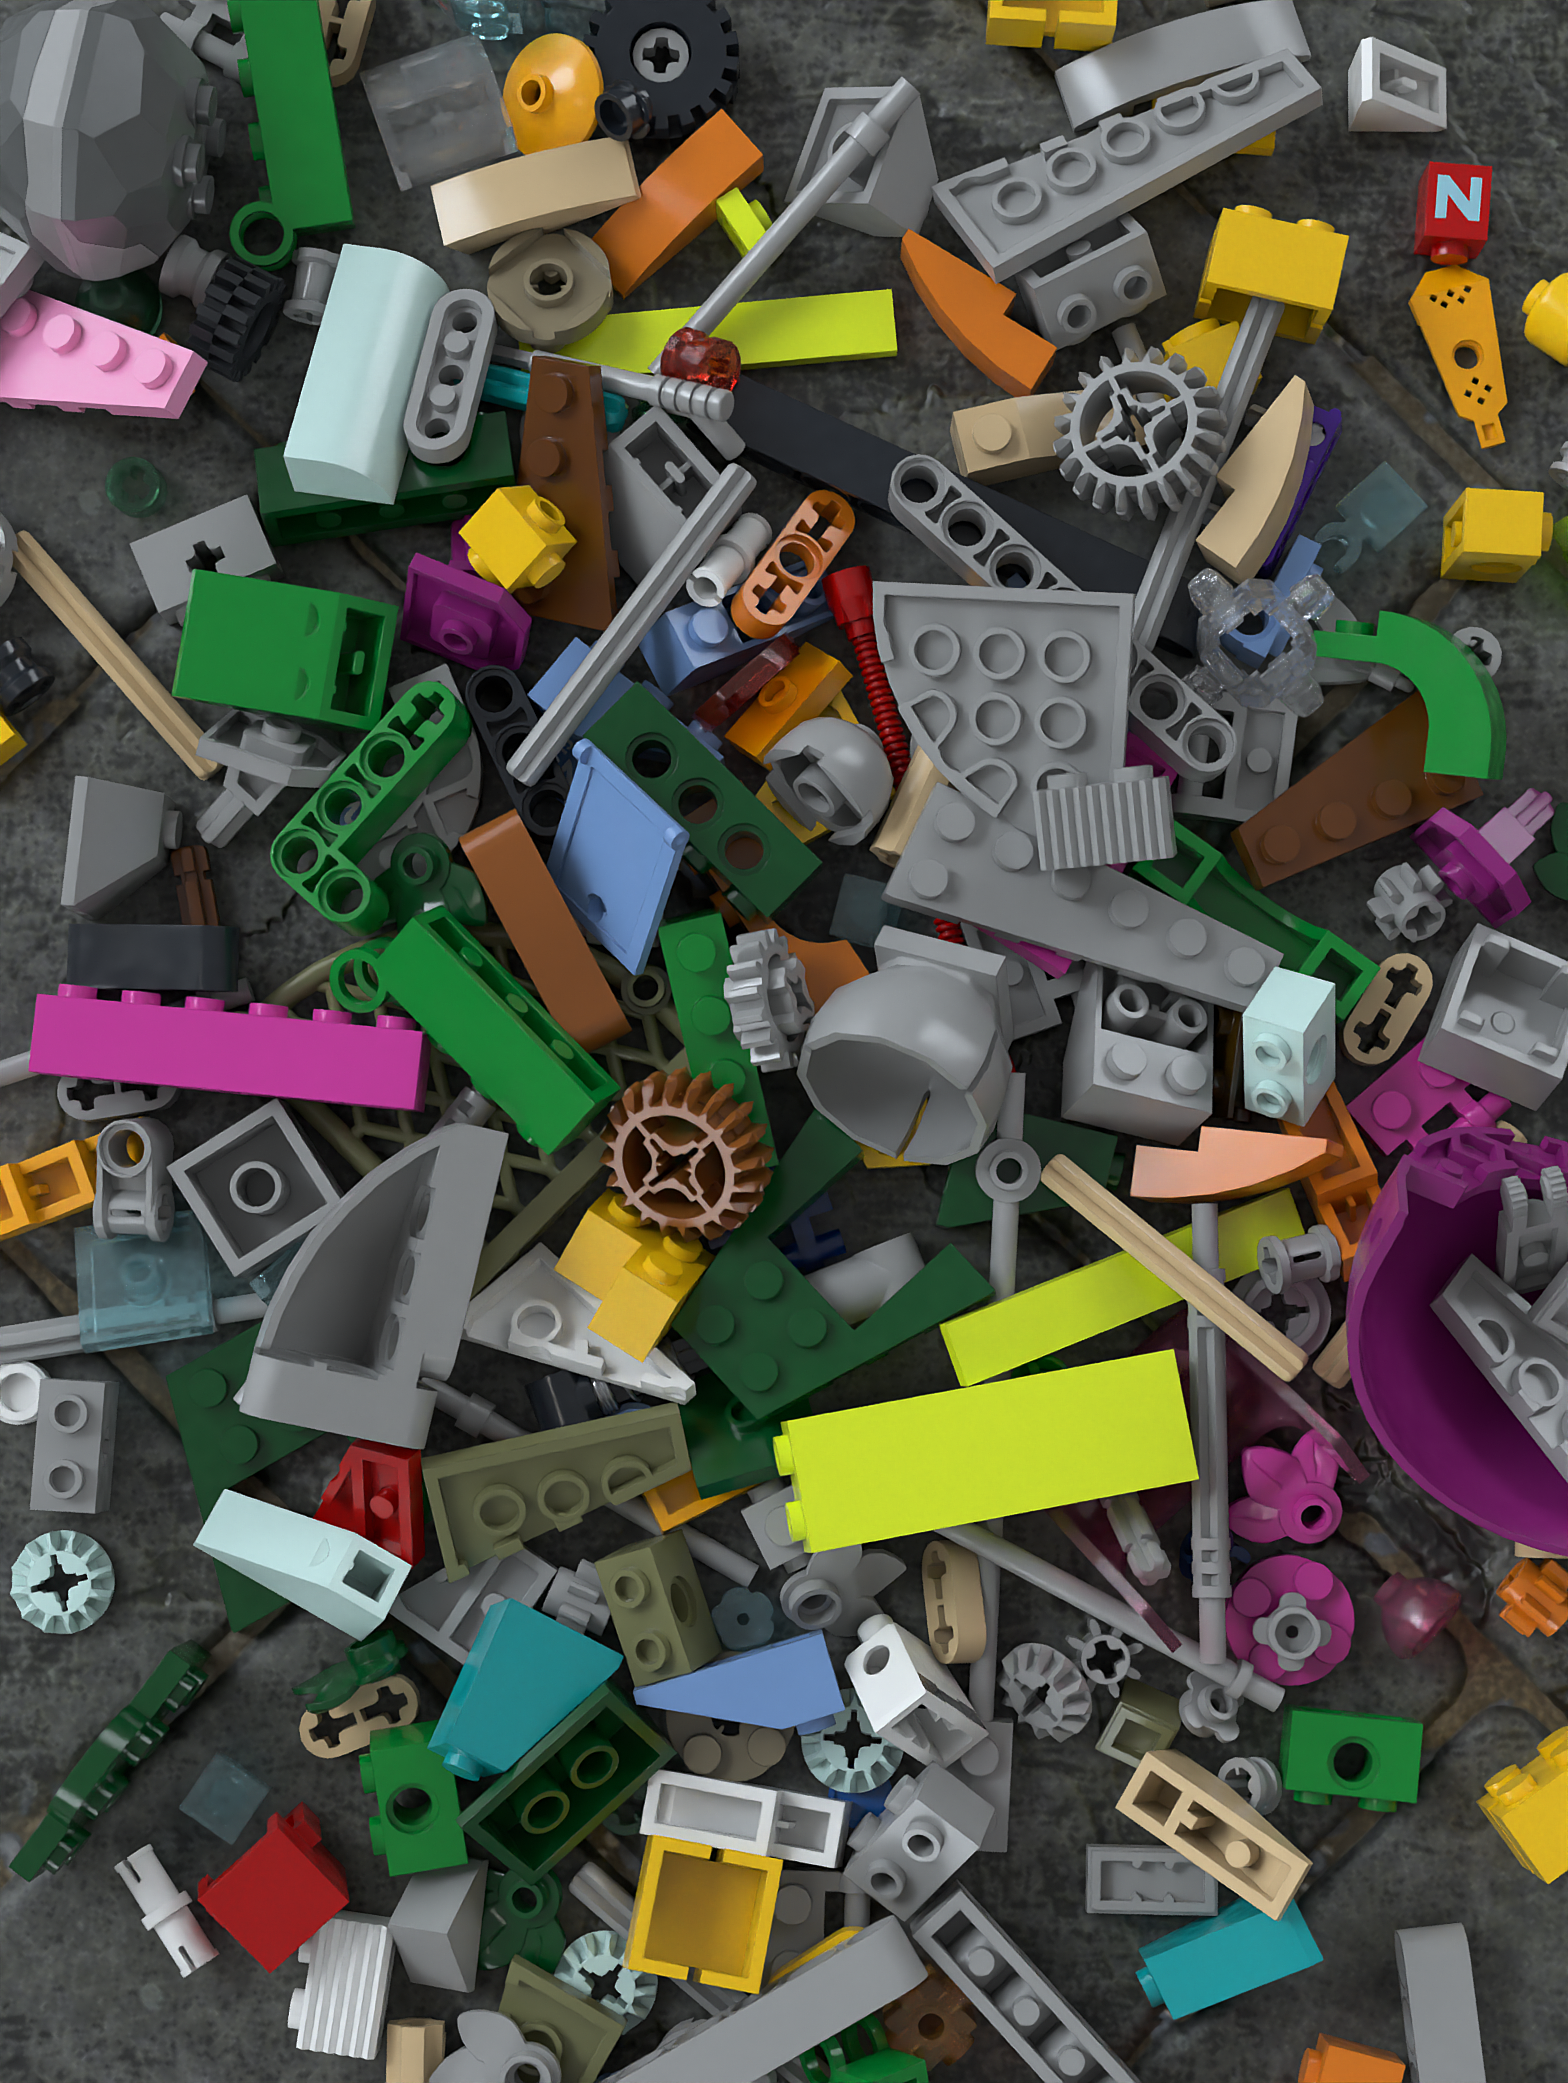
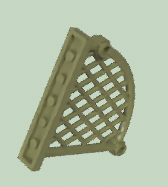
(565, 1185)

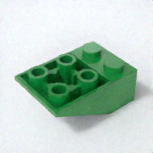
(285, 651)

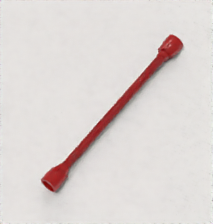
(851, 603)

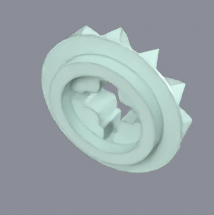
(86, 1600)
(829, 1760)
(598, 1954)

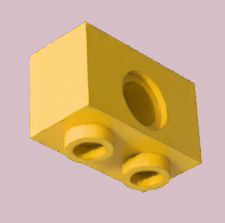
(1494, 535)

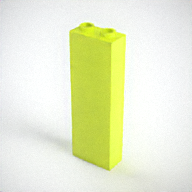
(985, 1451)

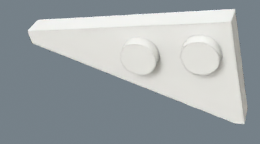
(547, 1319)

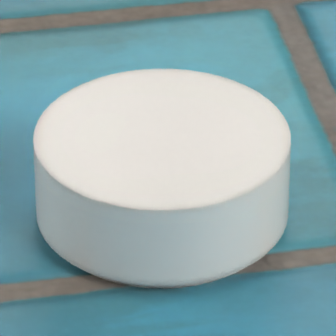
(20, 1391)

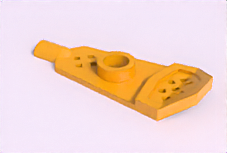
(1464, 326)

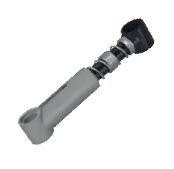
(851, 1287)

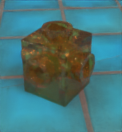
(935, 1996)

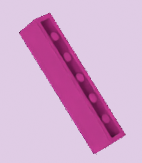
(231, 1051)

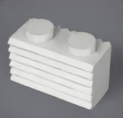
(345, 1986)

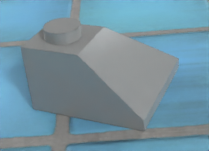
(883, 191)
(115, 843)

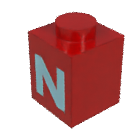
(1452, 212)

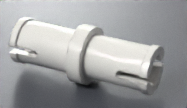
(729, 560)
(166, 1910)

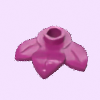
(1281, 1489)

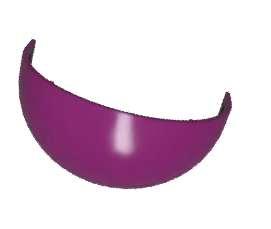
(1408, 1368)

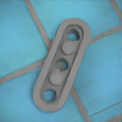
(445, 357)

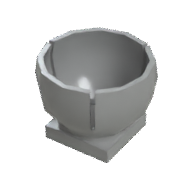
(914, 1029)

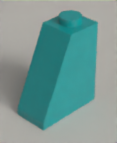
(516, 1688)
(1224, 1956)

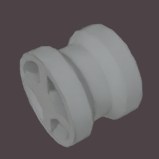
(190, 269)

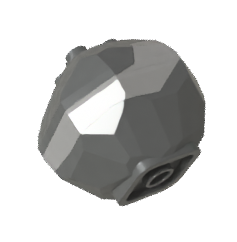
(102, 134)

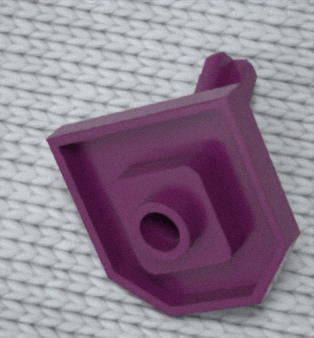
(461, 613)
(1478, 861)

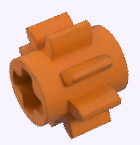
(1535, 1596)

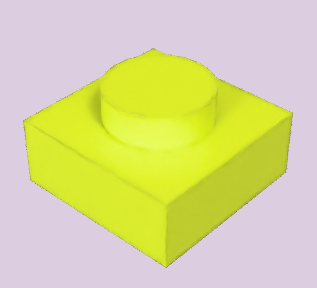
(742, 220)

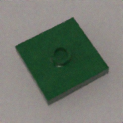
(727, 1441)

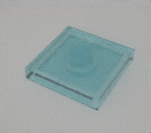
(143, 1288)

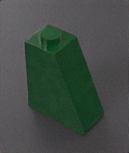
(1092, 1151)

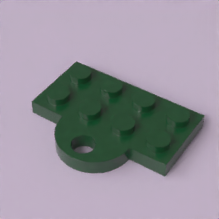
(98, 1776)

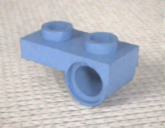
(1273, 638)

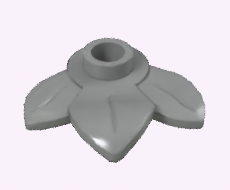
(839, 1588)
(494, 2052)

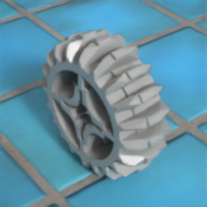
(1162, 424)

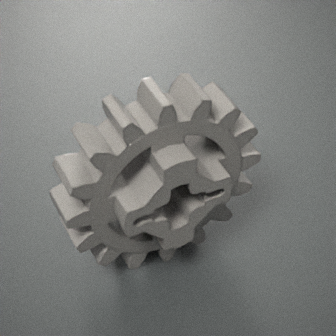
(768, 999)

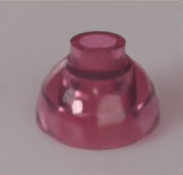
(1415, 1612)

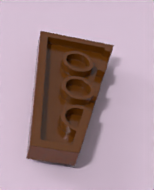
(566, 466)
(1352, 799)

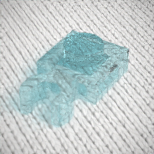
(1373, 512)

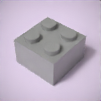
(257, 1187)

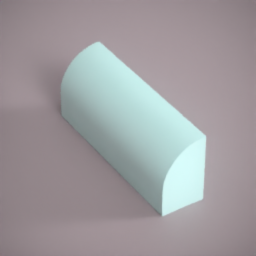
(361, 376)

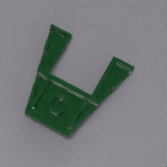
(771, 1328)
(229, 1448)

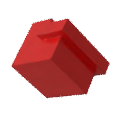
(278, 1889)

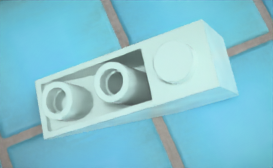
(305, 1561)

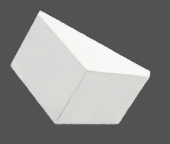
(1395, 90)

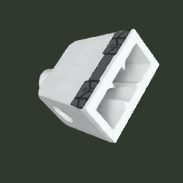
(894, 1677)

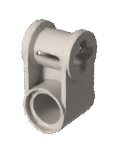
(134, 1186)

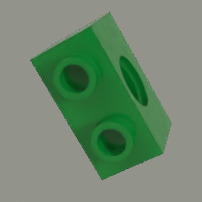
(1389, 1747)
(417, 1836)

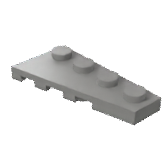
(1512, 1353)

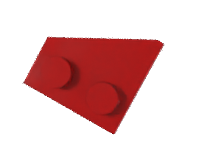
(379, 1498)

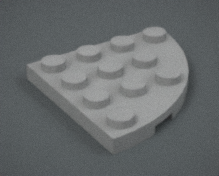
(1009, 684)

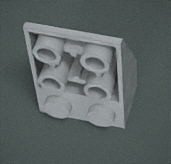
(1138, 1058)

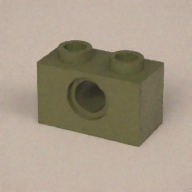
(658, 1608)

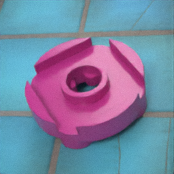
(1258, 1595)

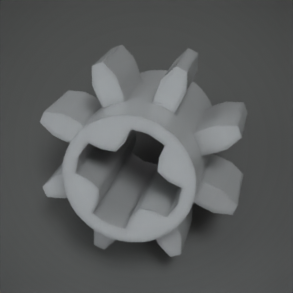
(1409, 902)
(578, 1599)
(1119, 1664)

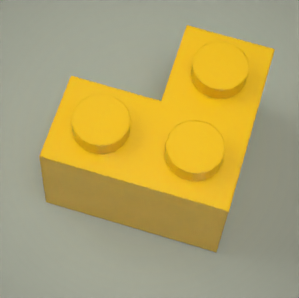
(632, 1272)

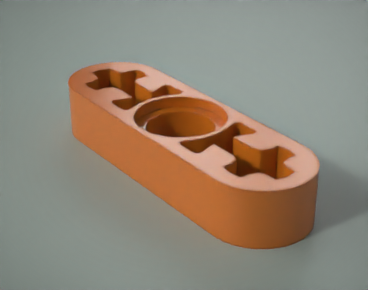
(770, 572)

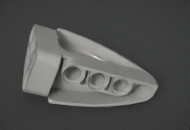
(380, 1294)

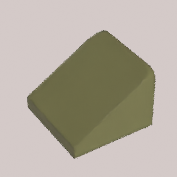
(1139, 1723)

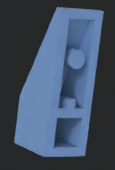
(764, 1687)

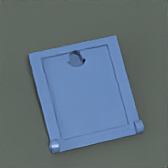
(615, 857)

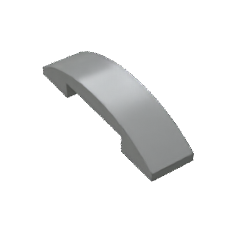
(1176, 58)

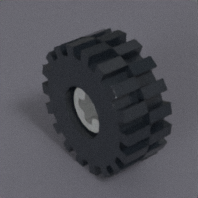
(691, 87)

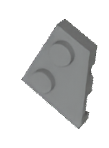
(455, 1611)

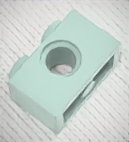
(1289, 1046)

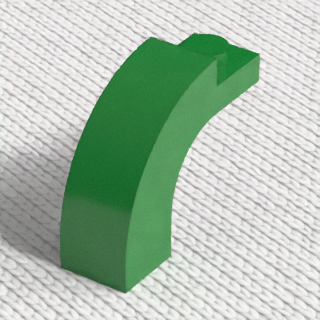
(1459, 694)

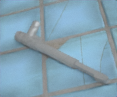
(704, 404)

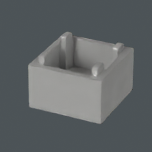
(1502, 1018)

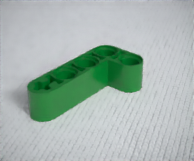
(382, 804)

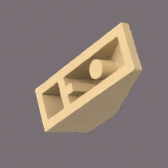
(1014, 437)
(1214, 1829)

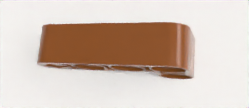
(544, 931)

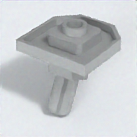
(261, 761)

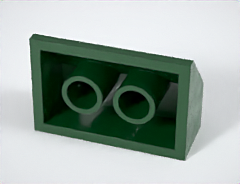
(568, 1782)

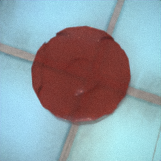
(746, 683)

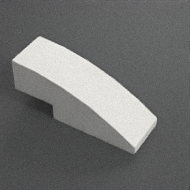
(747, 1817)

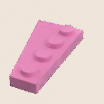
(87, 361)

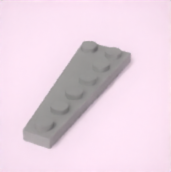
(1073, 187)
(990, 876)

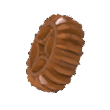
(670, 1118)

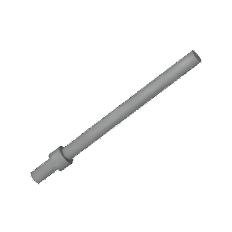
(866, 136)
(478, 1417)

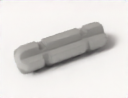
(1137, 1537)

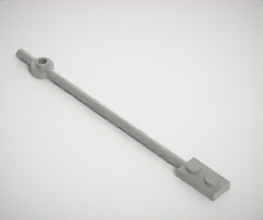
(988, 1763)

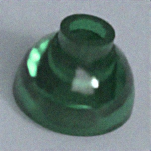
(124, 299)

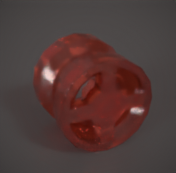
(701, 359)

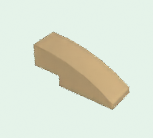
(534, 192)
(1260, 486)

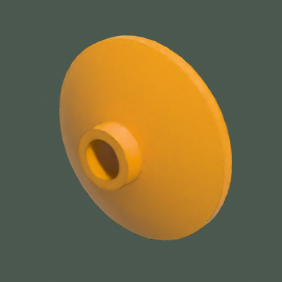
(553, 93)

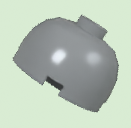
(832, 776)

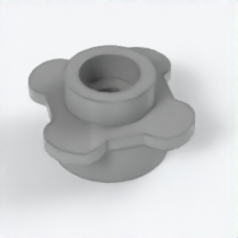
(1310, 1635)
(1199, 1714)

